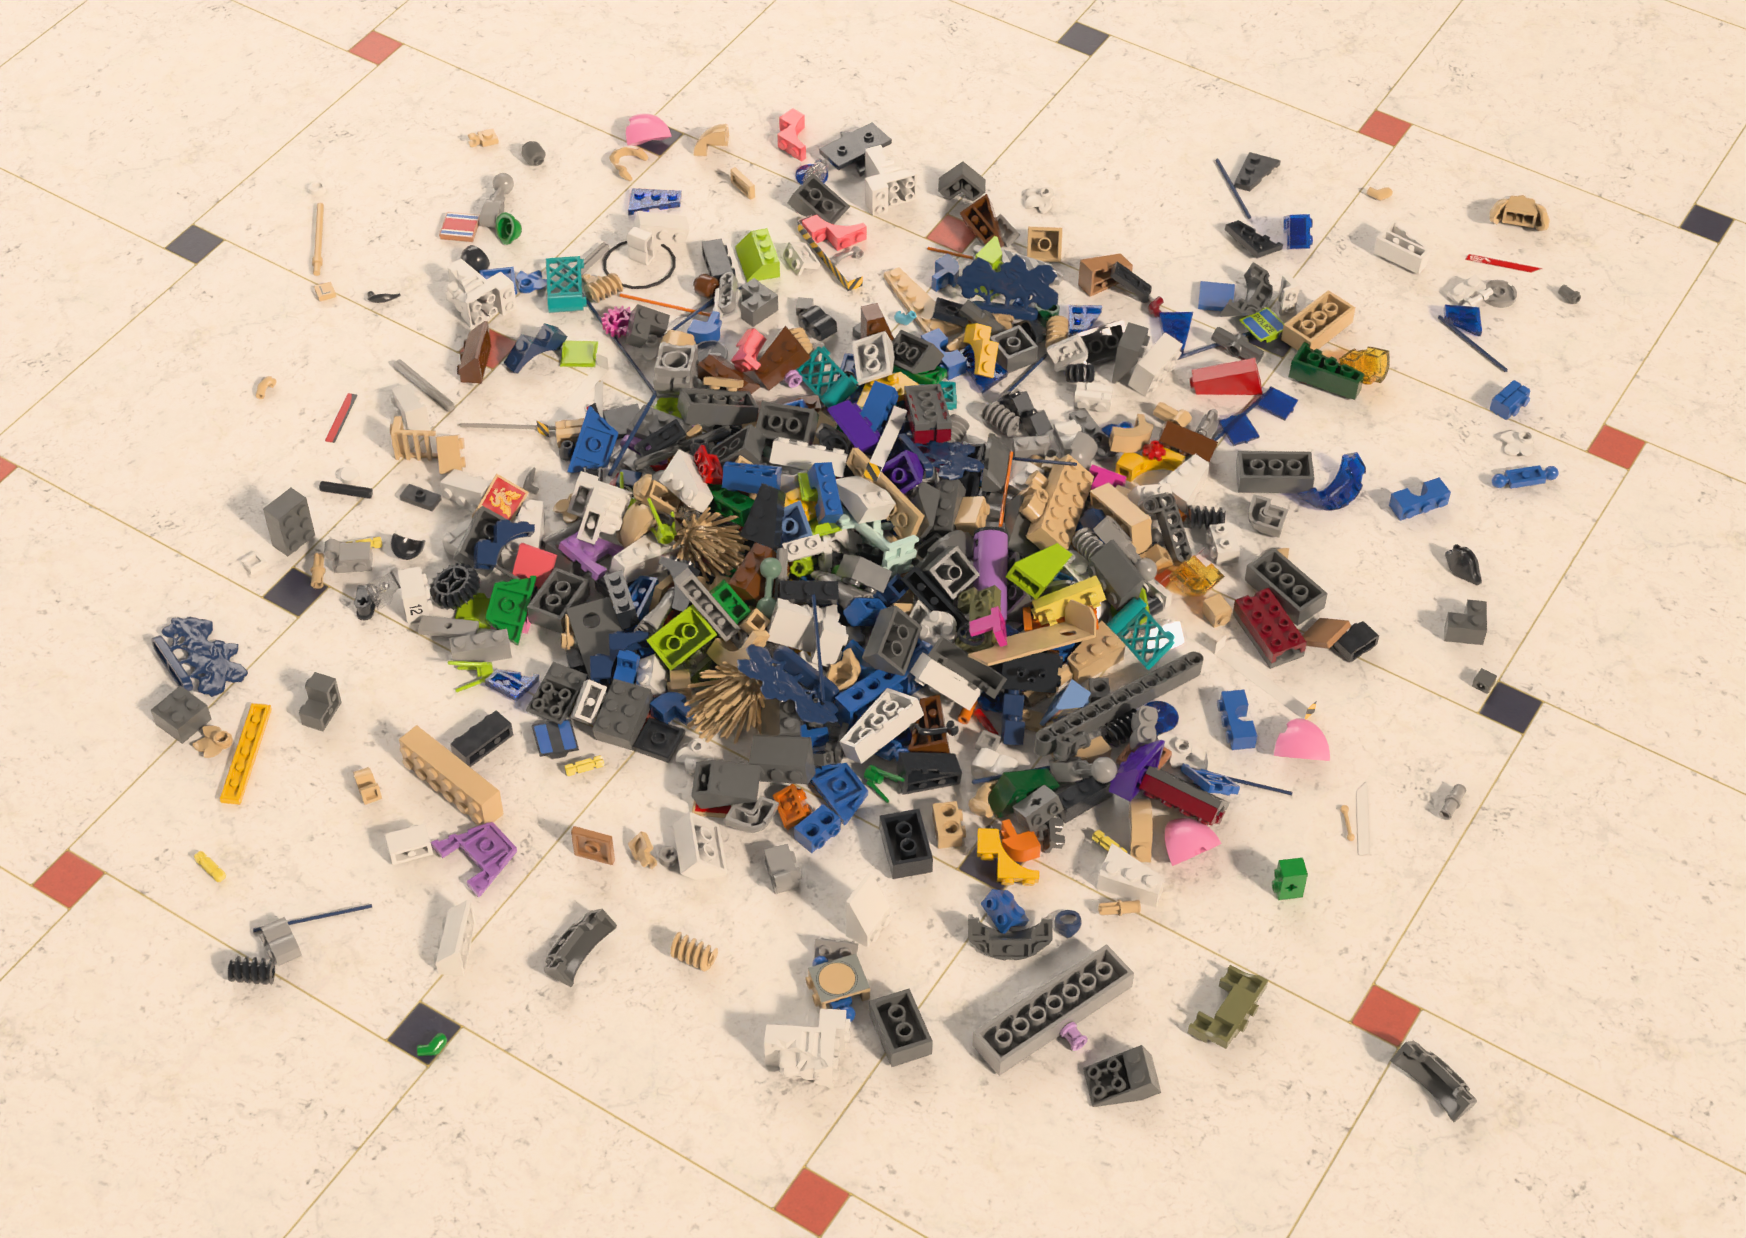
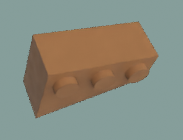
(1096, 272)

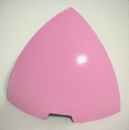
(646, 128)
(1302, 741)
(1187, 839)

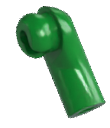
(433, 1047)

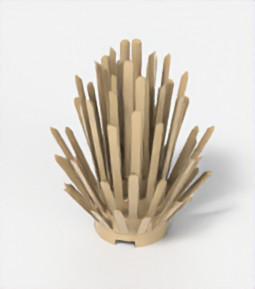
(709, 544)
(728, 702)

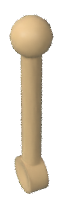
(1345, 809)

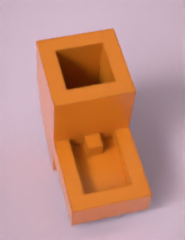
(1021, 846)

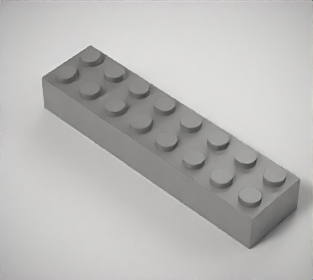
(1050, 1008)

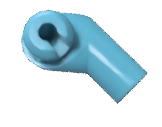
(904, 319)

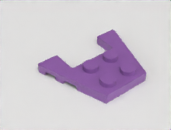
(589, 553)
(486, 847)

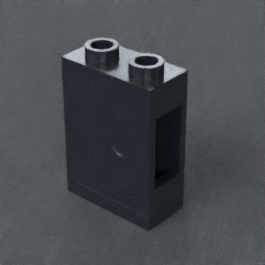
(1034, 672)

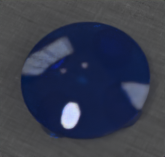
(1167, 716)

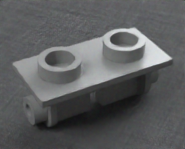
(1209, 424)
(699, 659)
(834, 949)

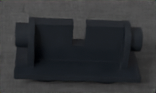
(868, 552)

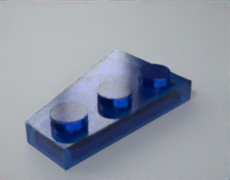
(653, 198)
(1176, 325)
(982, 383)

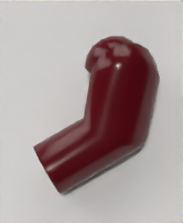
(1155, 305)

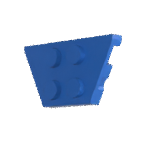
(593, 444)
(1211, 781)
(840, 789)

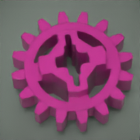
(616, 321)

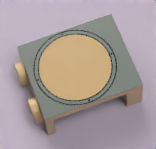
(837, 981)

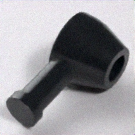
(566, 450)

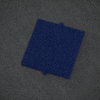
(1277, 403)
(1239, 429)

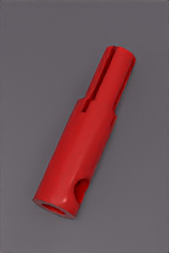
(985, 721)

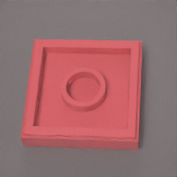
(534, 562)

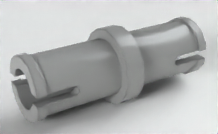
(1452, 801)

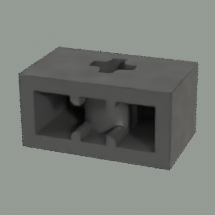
(1037, 808)

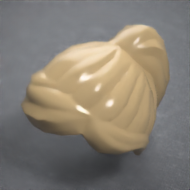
(844, 672)
(979, 803)

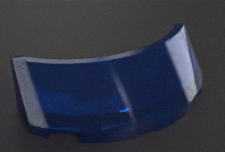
(1342, 489)

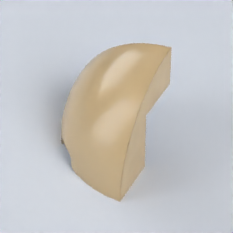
(716, 136)
(636, 523)

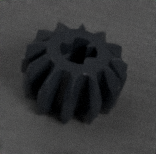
(1080, 373)

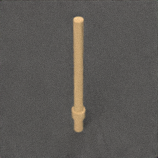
(317, 260)

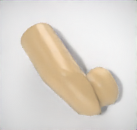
(262, 386)

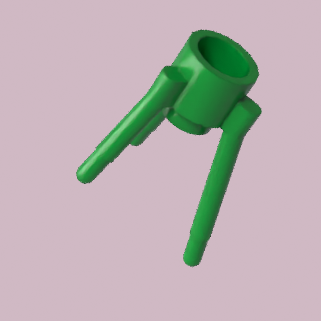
(876, 776)

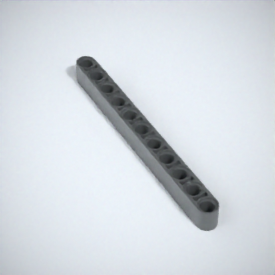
(1121, 701)

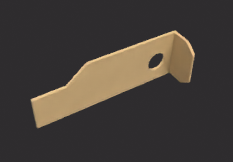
(1078, 620)

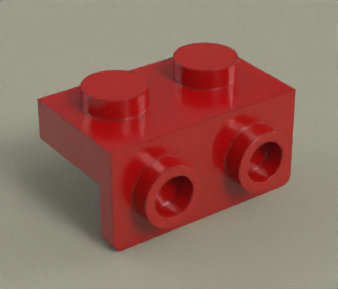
(708, 466)

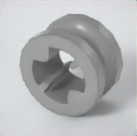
(668, 850)

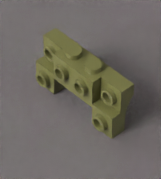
(979, 605)
(1234, 1012)

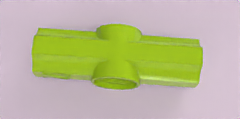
(804, 566)

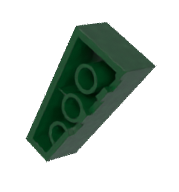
(1325, 373)

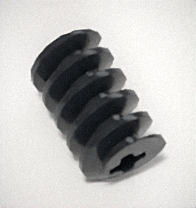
(1204, 517)
(1119, 729)
(251, 971)

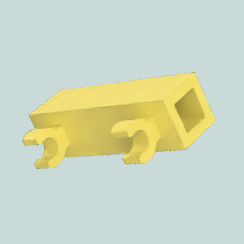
(1052, 605)

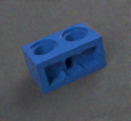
(821, 824)

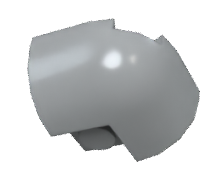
(1083, 449)
(1265, 516)
(752, 816)

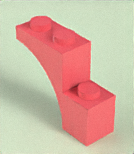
(790, 126)
(837, 235)
(749, 348)

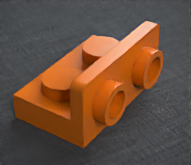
(792, 805)

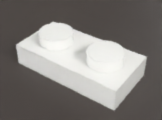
(1153, 588)

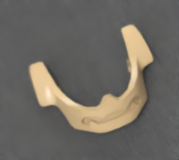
(625, 151)

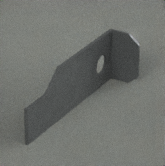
(594, 640)

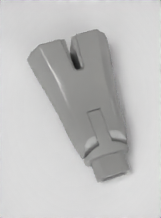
(847, 592)
(655, 619)

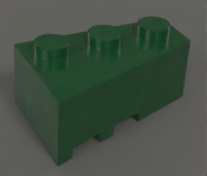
(1016, 786)

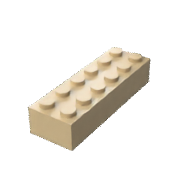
(1067, 496)
(450, 776)

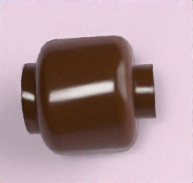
(705, 286)

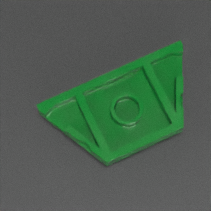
(929, 377)
(509, 606)

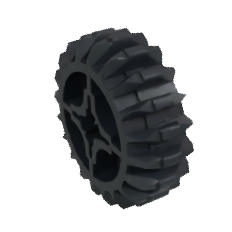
(455, 586)

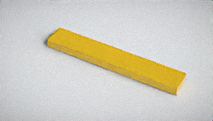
(245, 754)

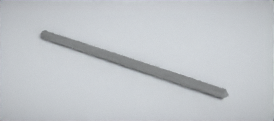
(505, 426)

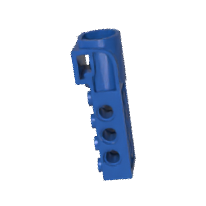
(863, 693)

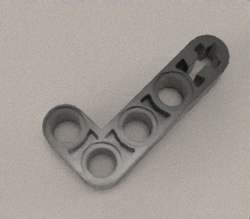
(1168, 529)

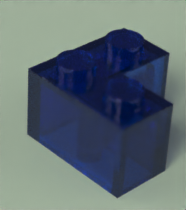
(1298, 231)

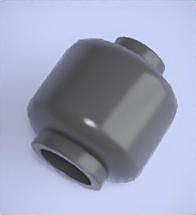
(533, 153)

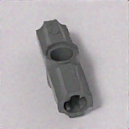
(983, 317)
(1237, 345)

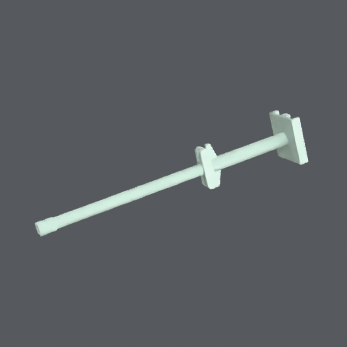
(896, 555)

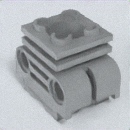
(675, 369)

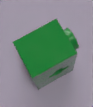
(730, 601)
(1290, 878)

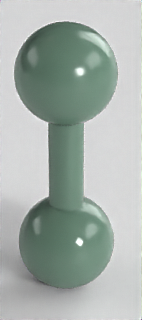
(770, 569)

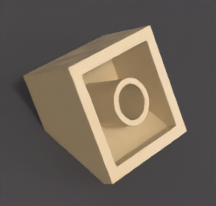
(1044, 243)

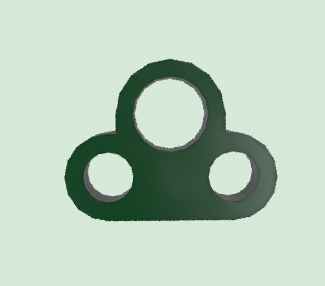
(1044, 315)

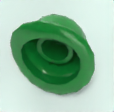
(507, 228)

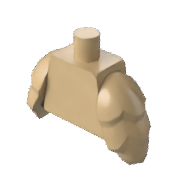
(1521, 212)
(660, 495)

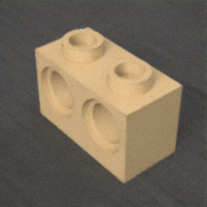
(948, 829)

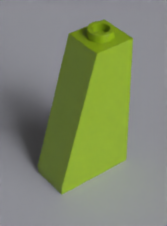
(1038, 570)

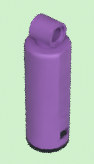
(991, 561)

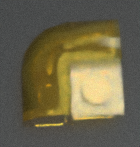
(1372, 362)
(1195, 578)

